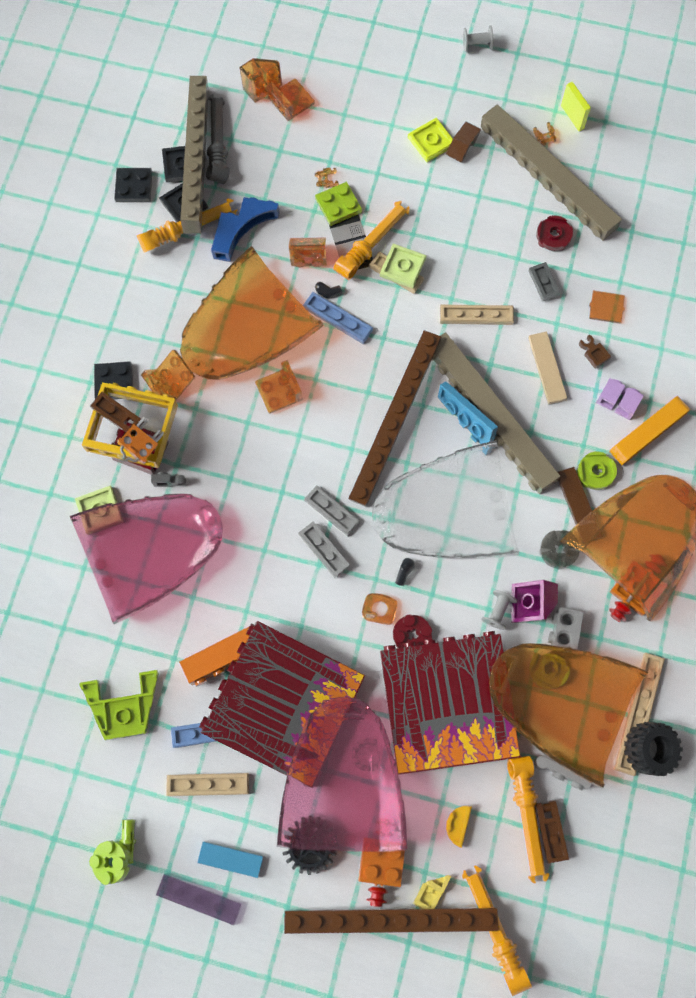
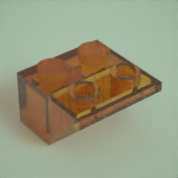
(257, 74)
(308, 252)

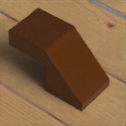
(462, 141)

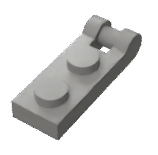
(560, 772)

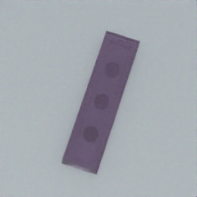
(199, 899)

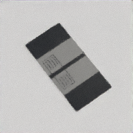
(346, 233)

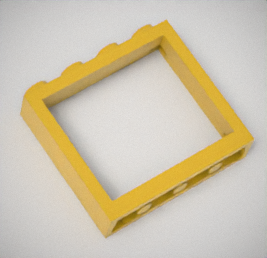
(130, 393)

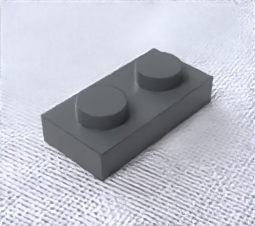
(544, 281)

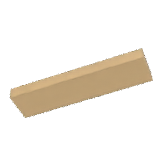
(477, 314)
(547, 368)
(207, 784)

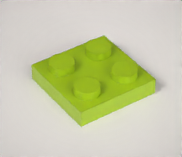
(338, 203)

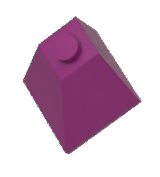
(534, 600)

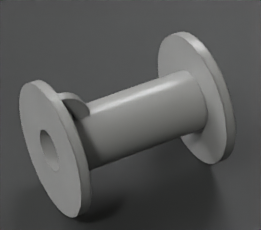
(478, 38)
(499, 609)

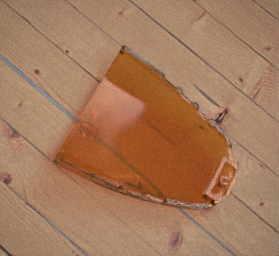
(244, 322)
(642, 538)
(565, 702)

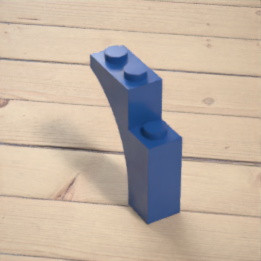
(234, 227)

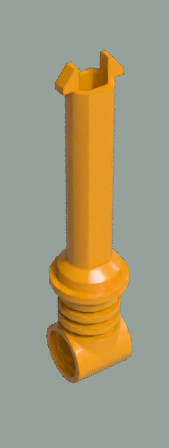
(172, 230)
(348, 264)
(521, 771)
(503, 947)

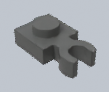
(163, 479)

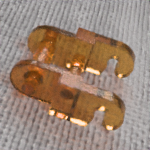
(540, 137)
(326, 171)

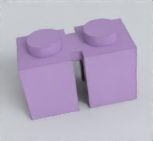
(628, 403)

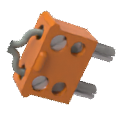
(137, 444)

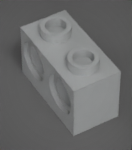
(571, 632)

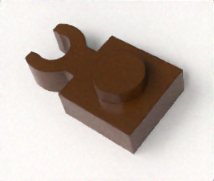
(595, 354)

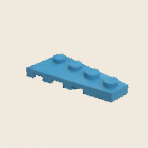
(480, 426)

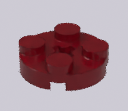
(550, 242)
(411, 623)

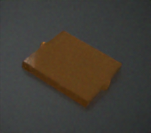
(606, 307)

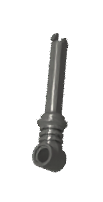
(217, 151)

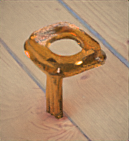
(371, 616)

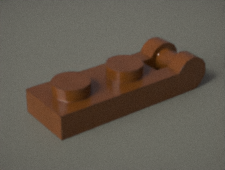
(114, 412)
(551, 832)

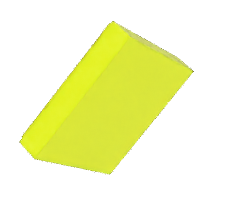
(575, 106)
(430, 139)

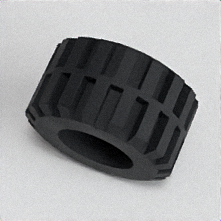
(639, 749)

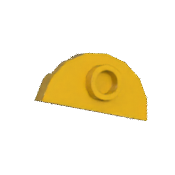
(457, 824)

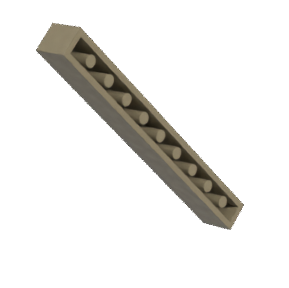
(195, 155)
(550, 172)
(509, 434)

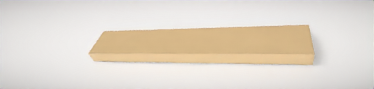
(640, 706)

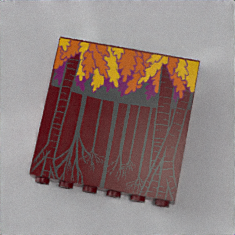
(273, 694)
(444, 704)

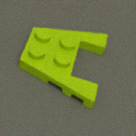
(122, 715)

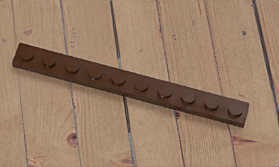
(394, 418)
(391, 920)

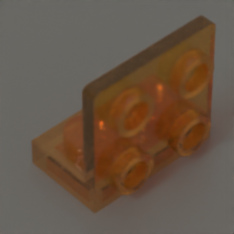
(290, 98)
(170, 377)
(279, 389)

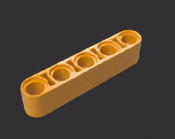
(649, 430)

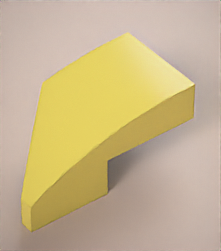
(431, 892)

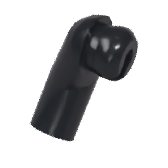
(326, 291)
(405, 569)

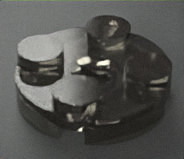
(549, 554)

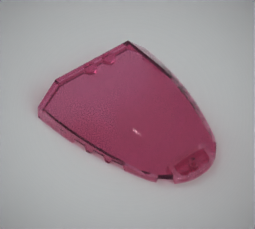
(147, 547)
(343, 784)

